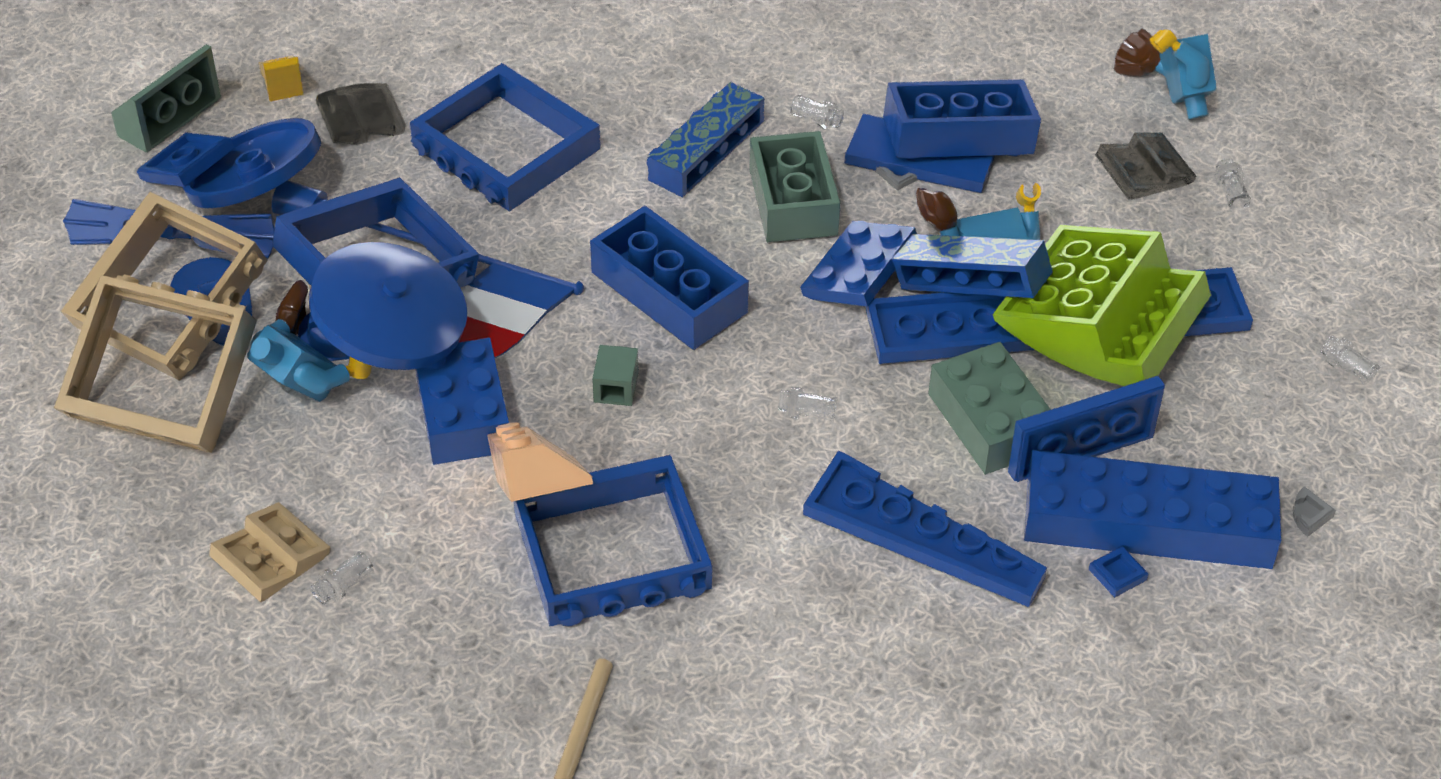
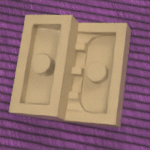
(283, 554)

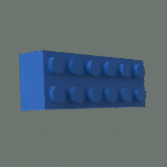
(1153, 509)

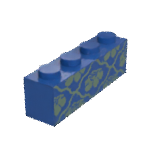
(705, 139)
(973, 265)

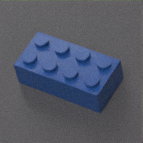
(961, 118)
(669, 277)

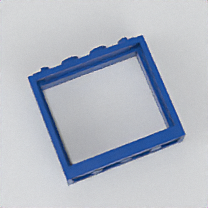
(579, 134)
(312, 224)
(608, 488)

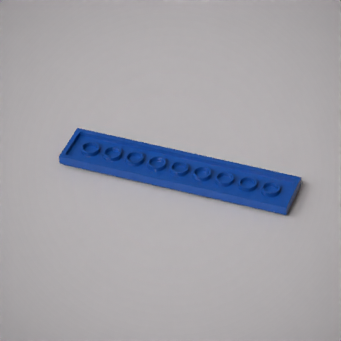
(959, 323)

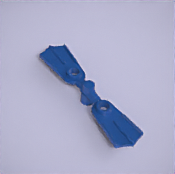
(100, 224)

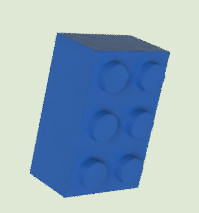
(462, 402)

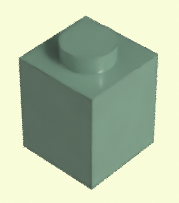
(615, 375)

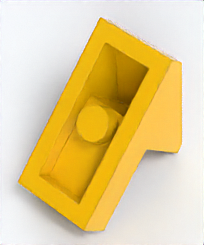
(282, 77)

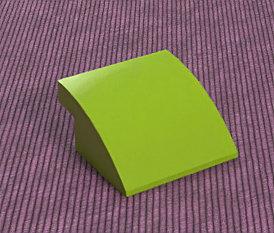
(1108, 304)

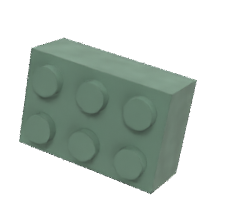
(794, 186)
(982, 400)

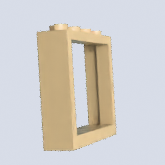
(128, 252)
(93, 341)

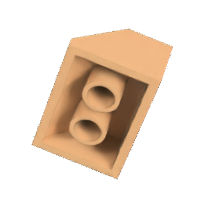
(531, 464)

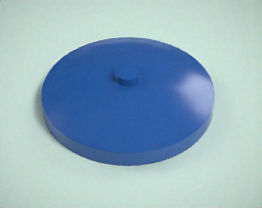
(257, 164)
(387, 305)

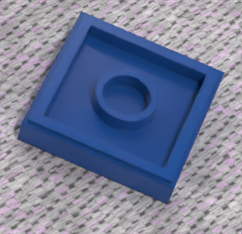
(185, 159)

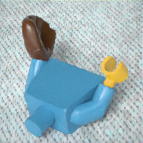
(1183, 62)
(1008, 223)
(294, 361)

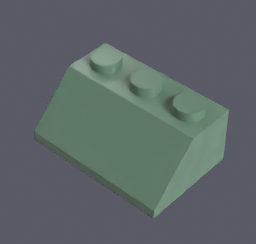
(169, 102)

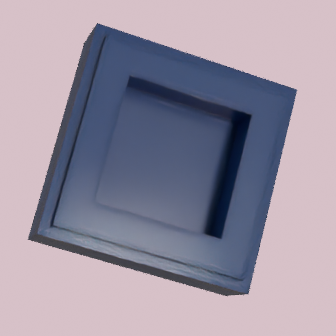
(1118, 571)

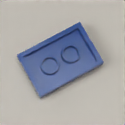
(857, 263)

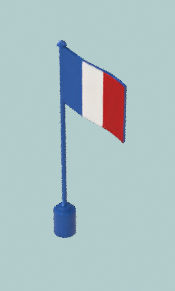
(500, 302)

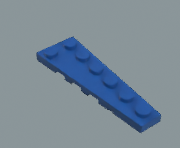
(865, 506)

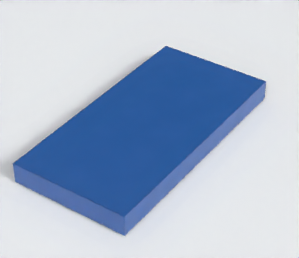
(873, 148)
(1089, 425)

